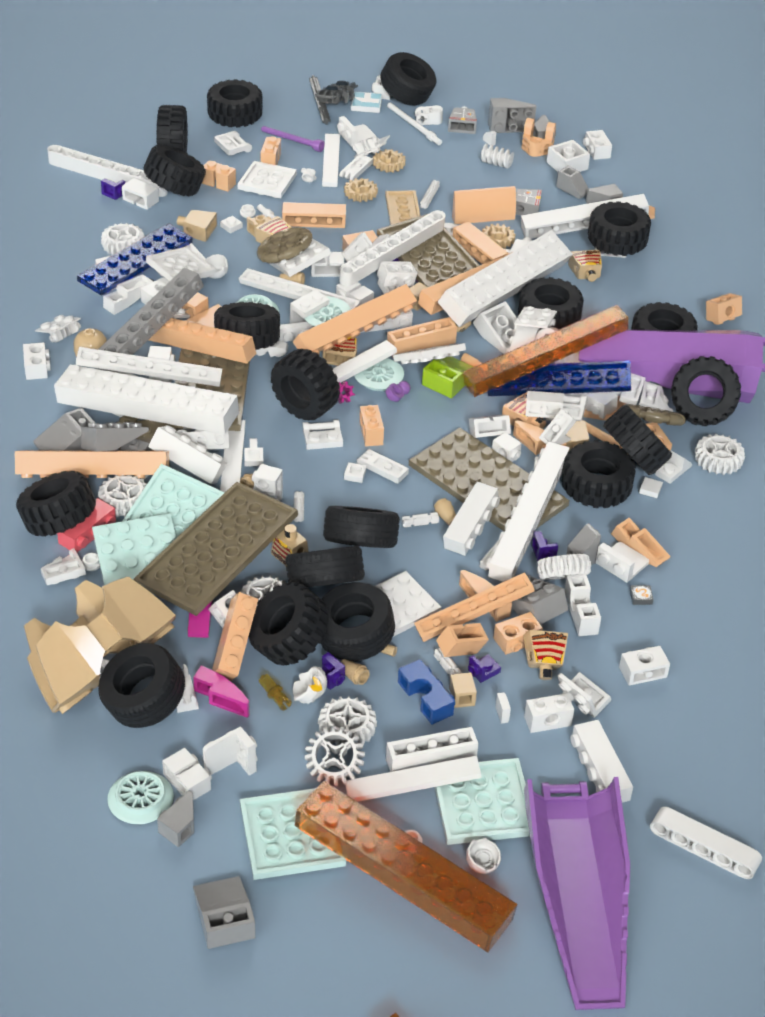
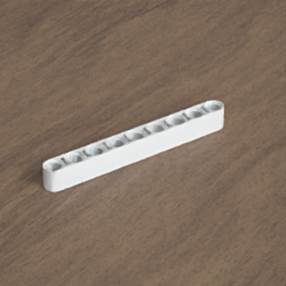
(96, 166)
(392, 248)

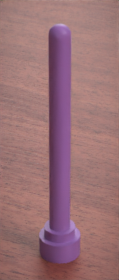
(317, 145)

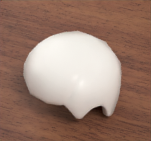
(220, 263)
(483, 856)

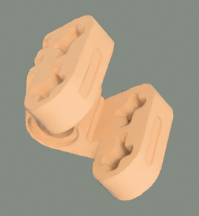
(534, 145)

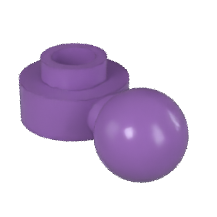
(397, 391)

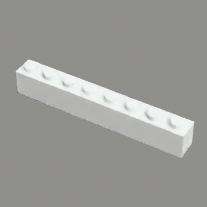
(570, 218)

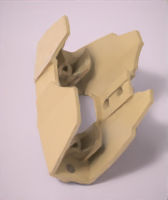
(110, 619)

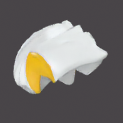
(311, 685)

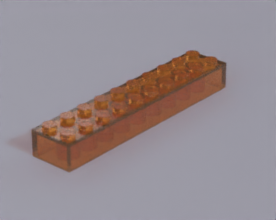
(406, 866)

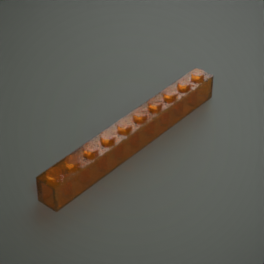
(545, 350)

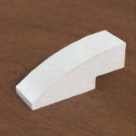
(126, 294)

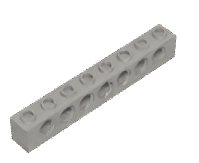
(154, 314)

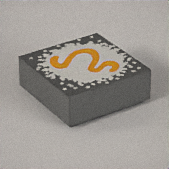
(641, 595)

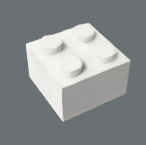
(568, 154)

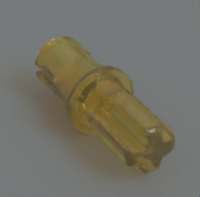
(274, 691)

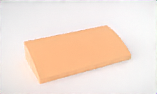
(484, 205)

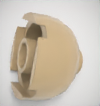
(90, 339)

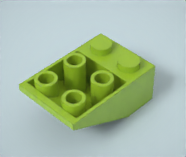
(445, 375)

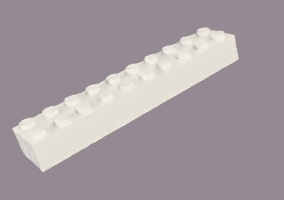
(504, 278)
(147, 399)

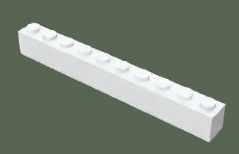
(528, 513)

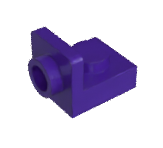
(112, 189)
(541, 547)
(483, 668)
(333, 670)

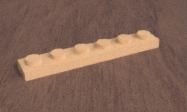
(474, 606)

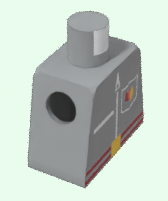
(462, 121)
(528, 201)

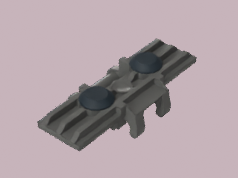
(337, 92)

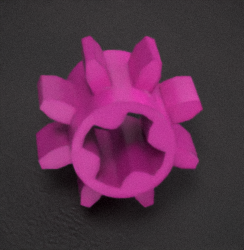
(348, 392)

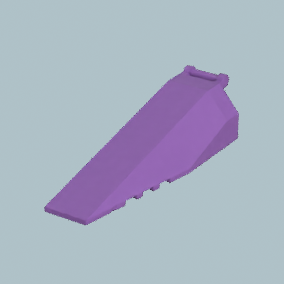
(662, 352)
(585, 885)

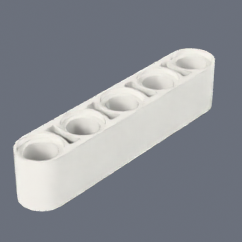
(706, 842)

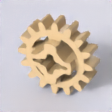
(389, 160)
(360, 189)
(500, 234)

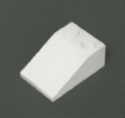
(497, 326)

